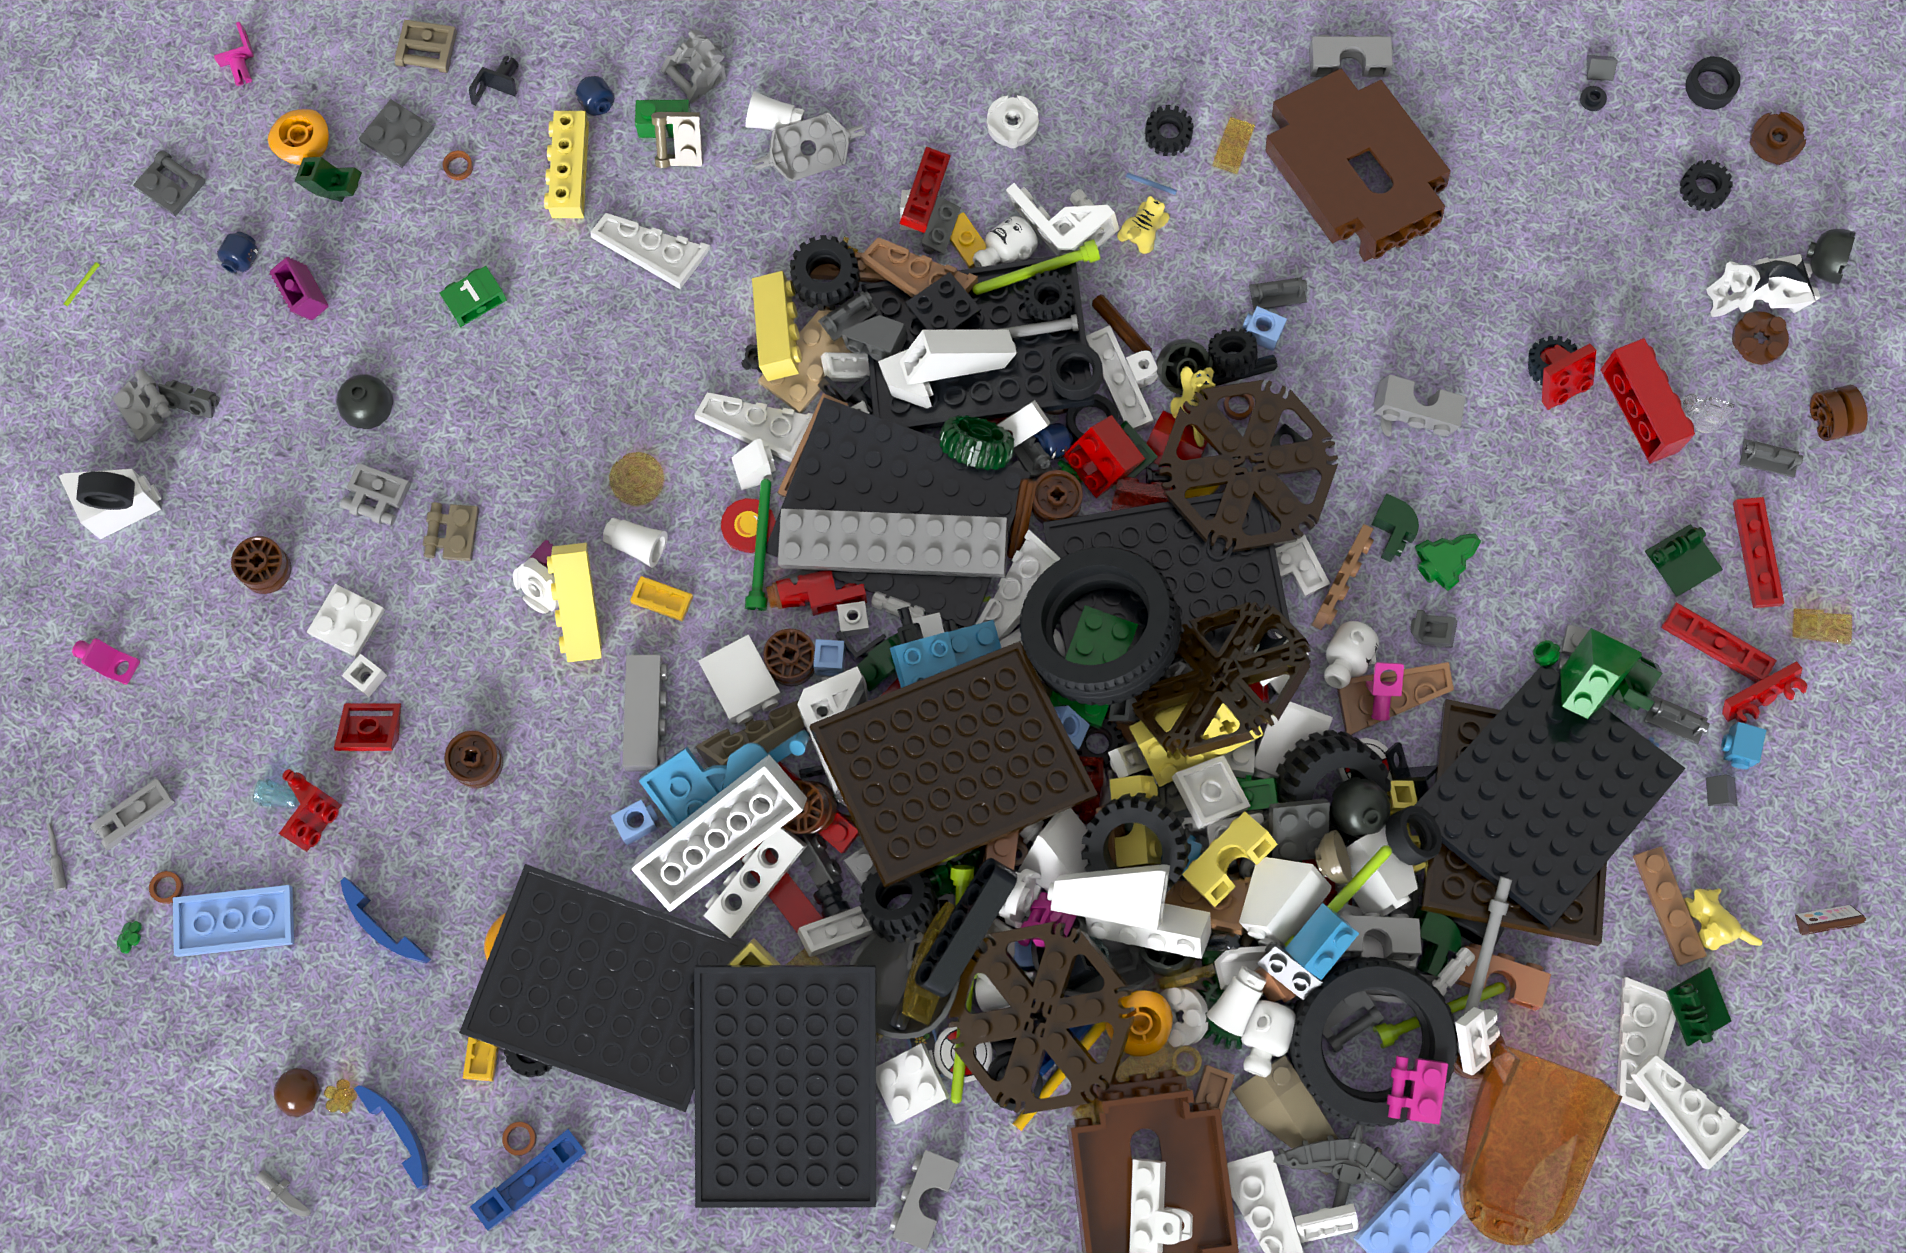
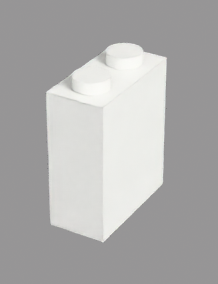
(740, 680)

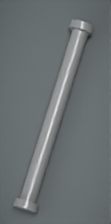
(1043, 327)

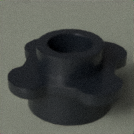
(749, 362)

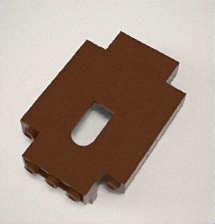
(1336, 122)
(1189, 1144)

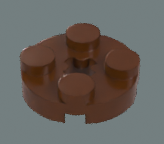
(1772, 150)
(1771, 327)

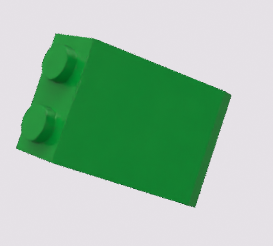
(1595, 672)

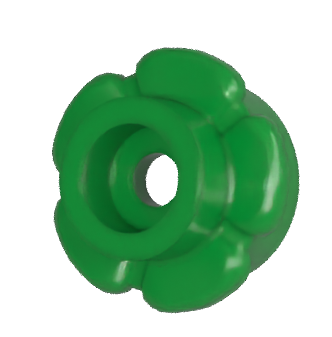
(1546, 653)

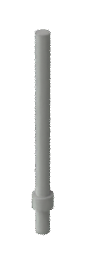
(1498, 908)

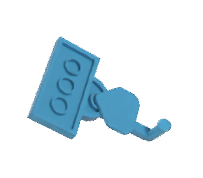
(683, 786)

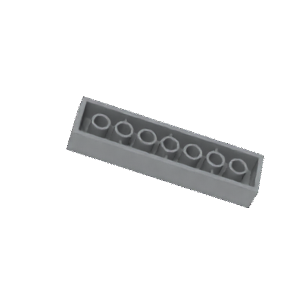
(893, 543)

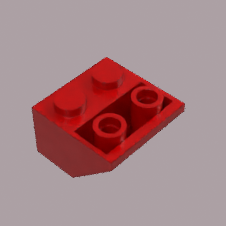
(1103, 456)

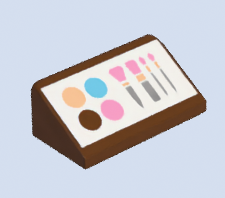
(1828, 919)

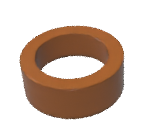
(453, 155)
(1239, 416)
(156, 879)
(505, 1138)

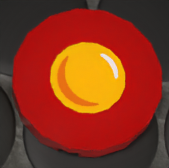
(740, 524)

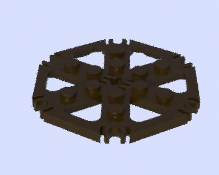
(1272, 462)
(1240, 668)
(1061, 1014)

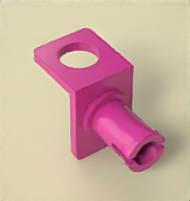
(237, 57)
(105, 659)
(1384, 690)

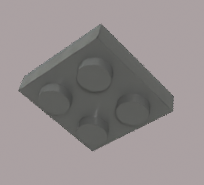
(396, 133)
(1298, 828)

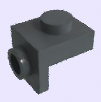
(1433, 629)

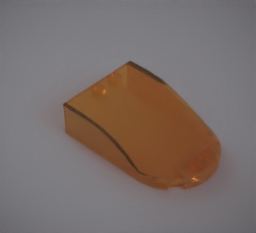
(1531, 1145)

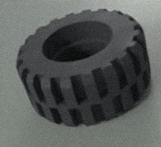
(1321, 755)

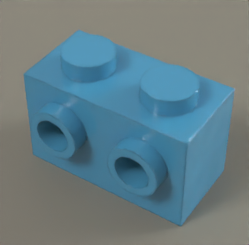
(1321, 941)

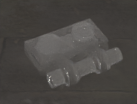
(1706, 413)

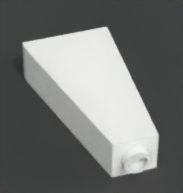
(956, 353)
(1116, 895)

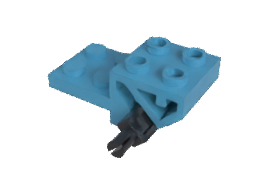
(925, 657)

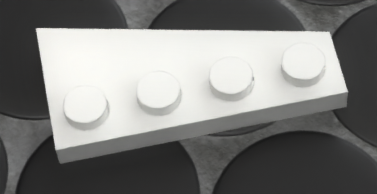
(661, 254)
(746, 421)
(1026, 568)
(1644, 1031)
(1696, 1120)
(1263, 1202)

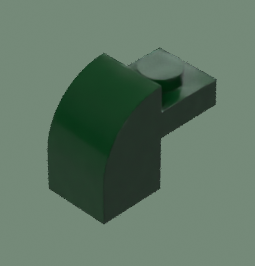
(326, 180)
(1398, 520)
(879, 663)
(1637, 685)
(1441, 936)

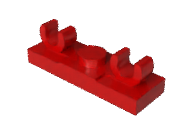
(1764, 693)

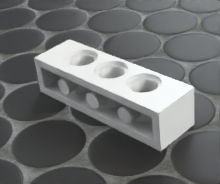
(732, 920)

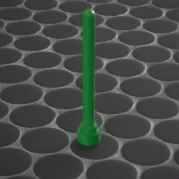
(756, 597)

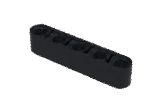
(966, 927)

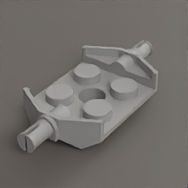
(830, 144)

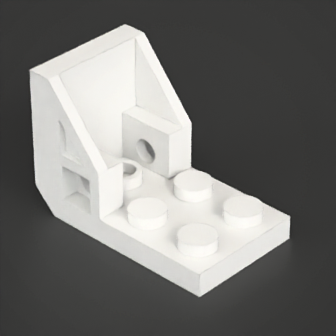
(1078, 222)
(827, 699)

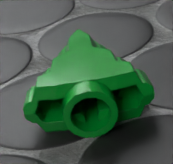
(1446, 558)

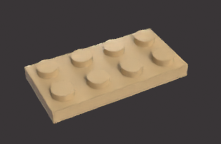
(802, 388)

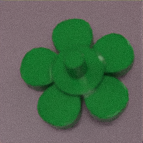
(1067, 467)
(129, 937)

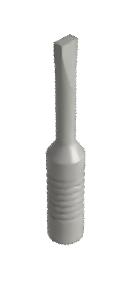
(56, 863)

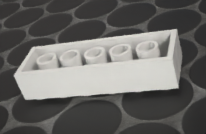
(719, 833)

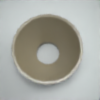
(1333, 858)

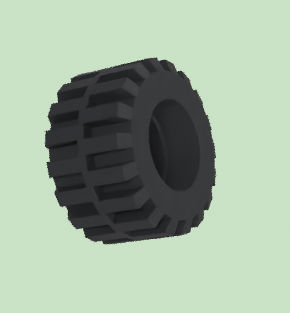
(819, 253)
(904, 921)

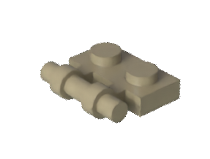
(459, 533)

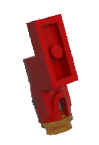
(815, 588)

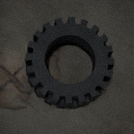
(1145, 812)

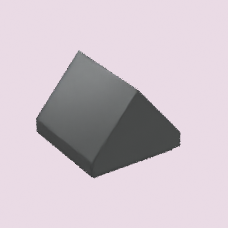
(1601, 67)
(1721, 790)

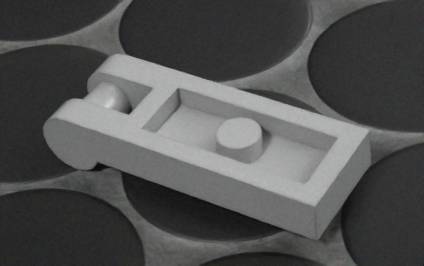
(132, 813)

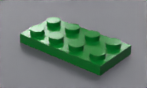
(1096, 641)

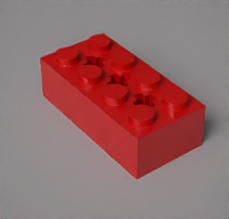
(1647, 400)

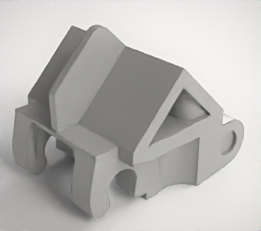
(705, 61)

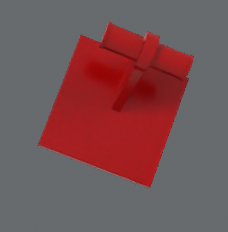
(312, 815)

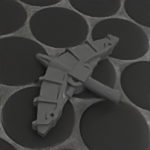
(1347, 1161)

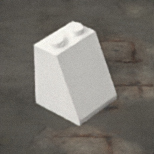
(105, 522)
(1293, 725)
(1057, 849)
(1389, 884)
(1281, 899)

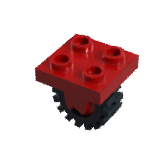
(1561, 369)

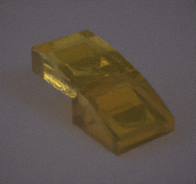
(1233, 145)
(1822, 626)

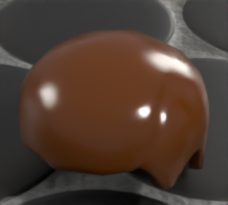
(296, 1092)

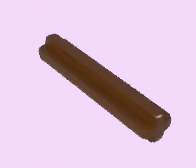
(1120, 324)
(1022, 517)

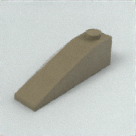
(782, 725)
(1284, 1106)

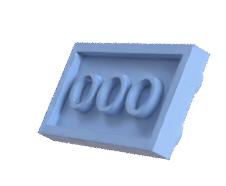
(233, 920)
(1416, 1212)

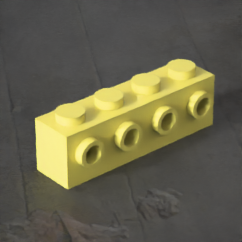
(568, 164)
(775, 325)
(576, 602)

